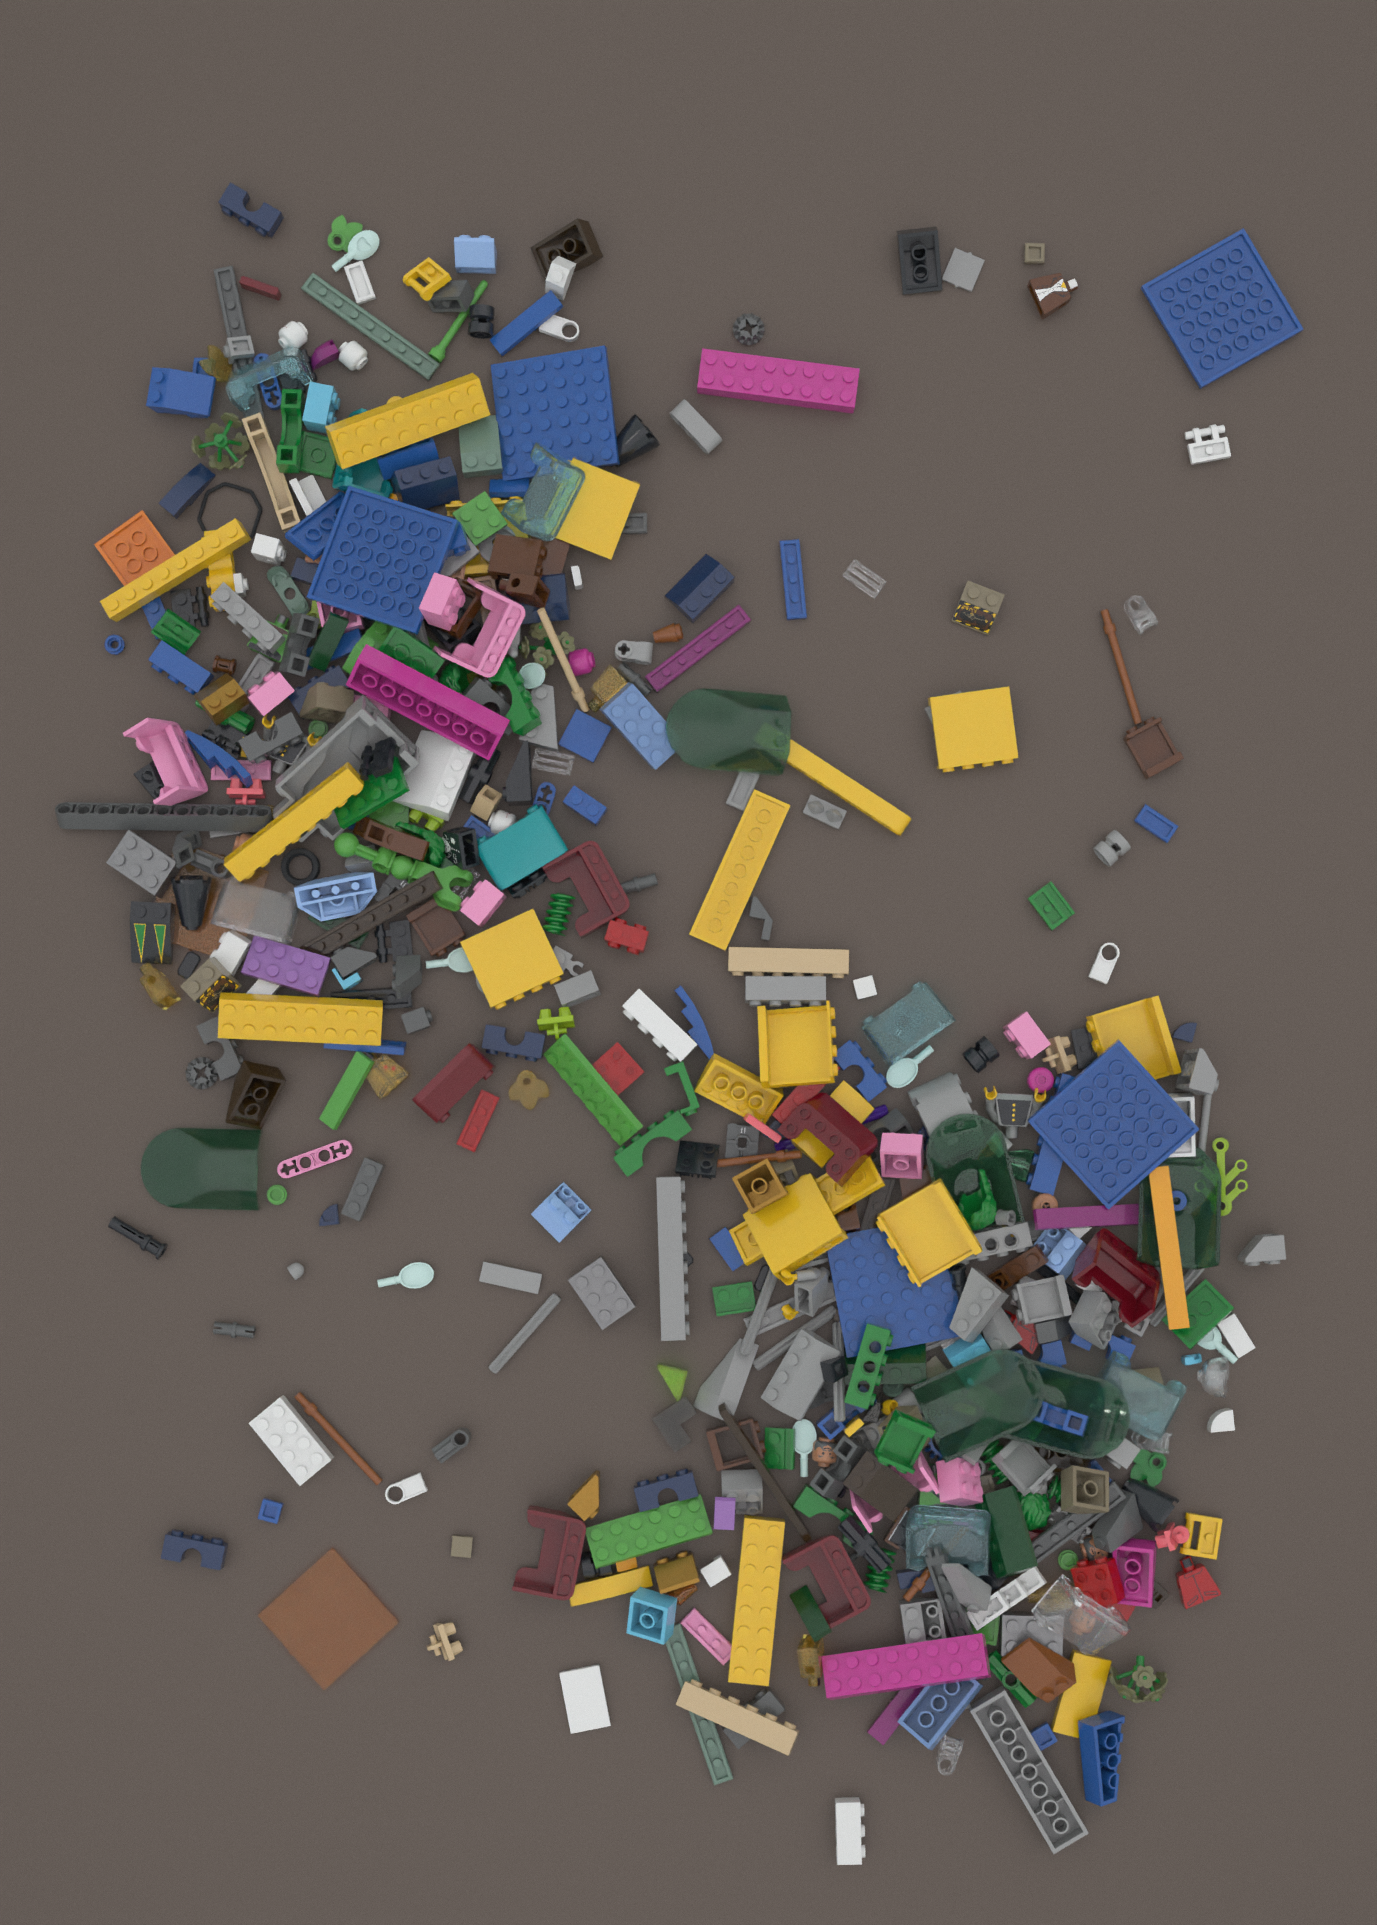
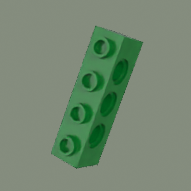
(854, 1394)

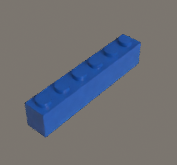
(1046, 1161)

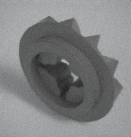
(743, 336)
(210, 1071)

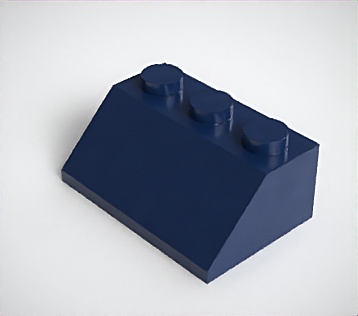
(427, 484)
(700, 587)
(557, 604)

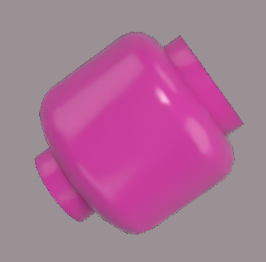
(581, 661)
(1041, 1079)

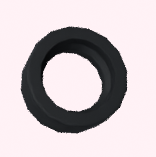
(300, 852)

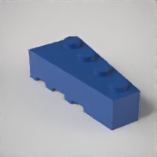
(1100, 1756)

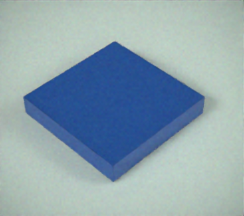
(585, 736)

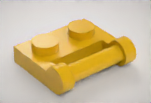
(429, 272)
(1208, 1536)

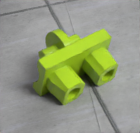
(433, 823)
(555, 1025)

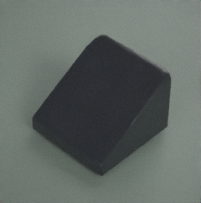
(834, 1369)

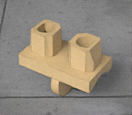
(1057, 1056)
(448, 1649)

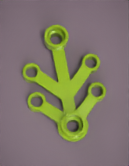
(1225, 1180)

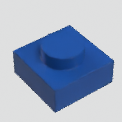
(270, 1511)
(1043, 1736)

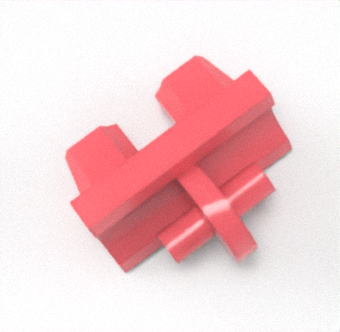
(248, 794)
(1171, 1536)

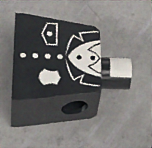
(461, 847)

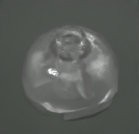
(1214, 1376)

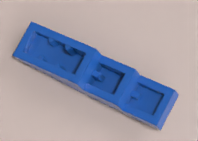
(215, 755)
(698, 1031)

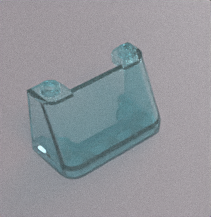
(286, 361)
(547, 496)
(907, 1023)
(1148, 1401)
(958, 1532)

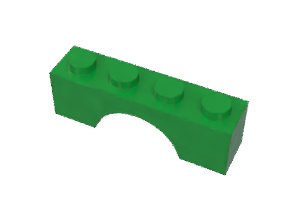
(290, 445)
(522, 714)
(673, 1127)
(812, 1502)

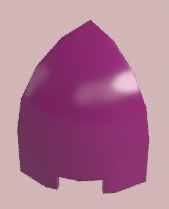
(324, 354)

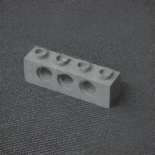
(1021, 1242)

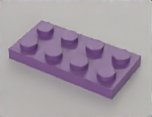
(286, 966)

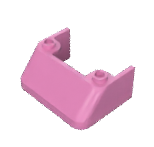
(494, 636)
(172, 758)
(922, 1479)

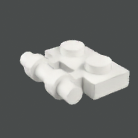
(1208, 450)

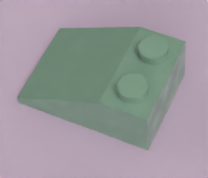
(480, 448)

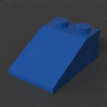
(180, 392)

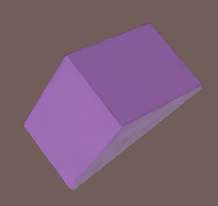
(724, 1513)

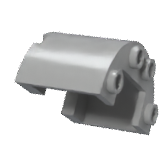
(940, 1100)

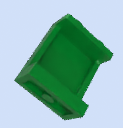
(680, 1068)
(903, 1441)

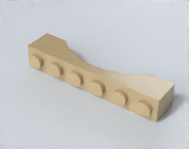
(276, 481)

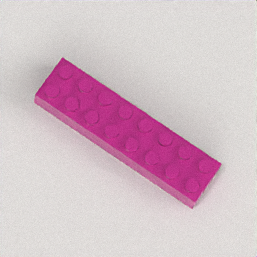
(778, 381)
(427, 702)
(906, 1666)

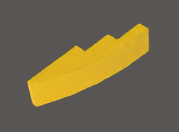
(611, 1585)

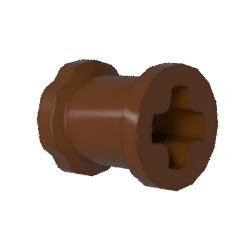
(230, 663)

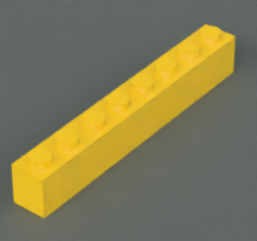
(175, 570)
(293, 822)

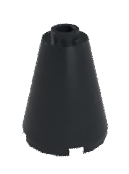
(634, 441)
(191, 899)
(1152, 1503)

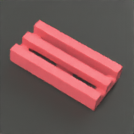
(762, 1127)

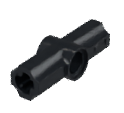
(479, 776)
(864, 1544)

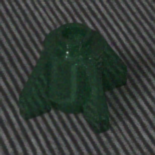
(1021, 1163)

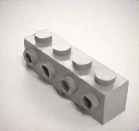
(252, 622)
(785, 990)

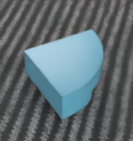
(1191, 1359)

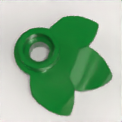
(1145, 1469)

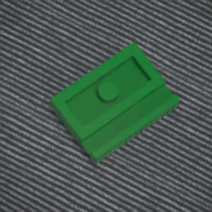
(175, 631)
(1051, 905)
(734, 1298)
(780, 1448)

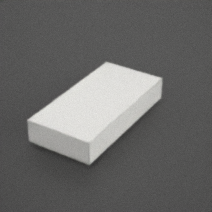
(359, 282)
(1236, 1335)

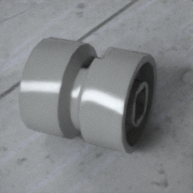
(1107, 853)

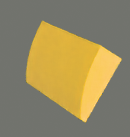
(737, 1089)
(850, 1101)
(1084, 1696)

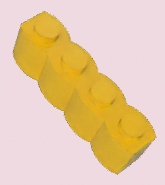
(220, 572)

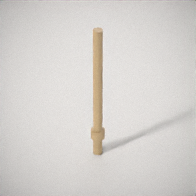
(577, 692)

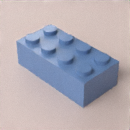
(639, 724)
(937, 1710)

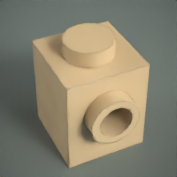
(483, 806)

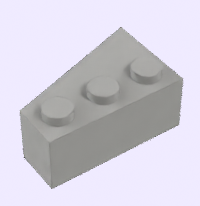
(545, 734)
(976, 1305)

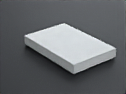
(585, 1699)

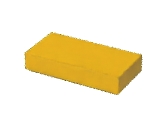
(853, 1425)

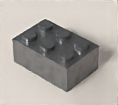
(144, 863)
(602, 1292)
(1019, 1626)

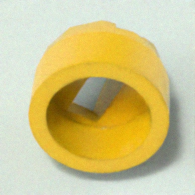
(889, 1406)

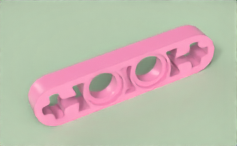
(315, 1160)

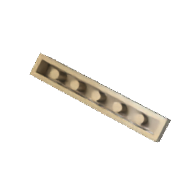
(788, 961)
(737, 1717)

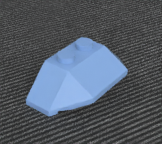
(336, 895)

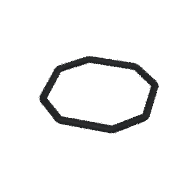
(235, 487)

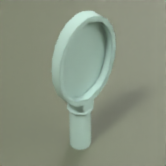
(359, 248)
(533, 675)
(456, 961)
(906, 1069)
(411, 1276)
(1213, 1341)
(804, 1437)

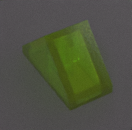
(674, 1377)

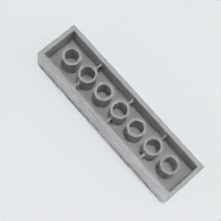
(671, 1263)
(1028, 1769)

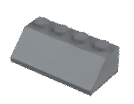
(1197, 1073)
(799, 1374)

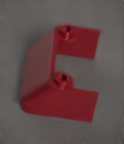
(453, 1082)

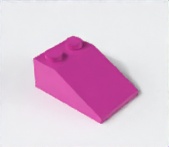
(1137, 1570)

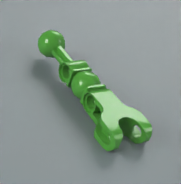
(404, 868)

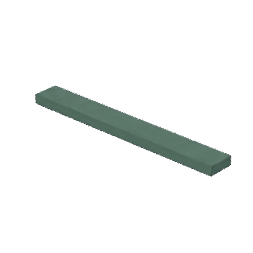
(370, 326)
(704, 1728)

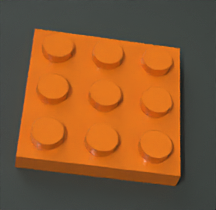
(134, 548)

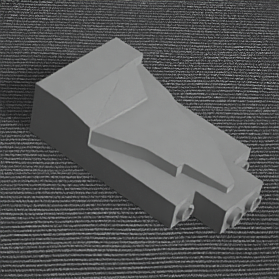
(344, 743)

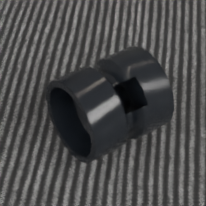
(481, 318)
(980, 1054)
(589, 1569)

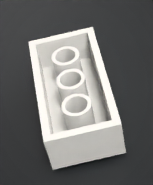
(659, 1025)
(291, 1440)

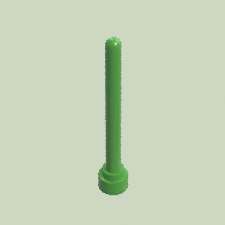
(438, 352)

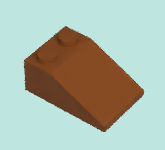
(1040, 1669)

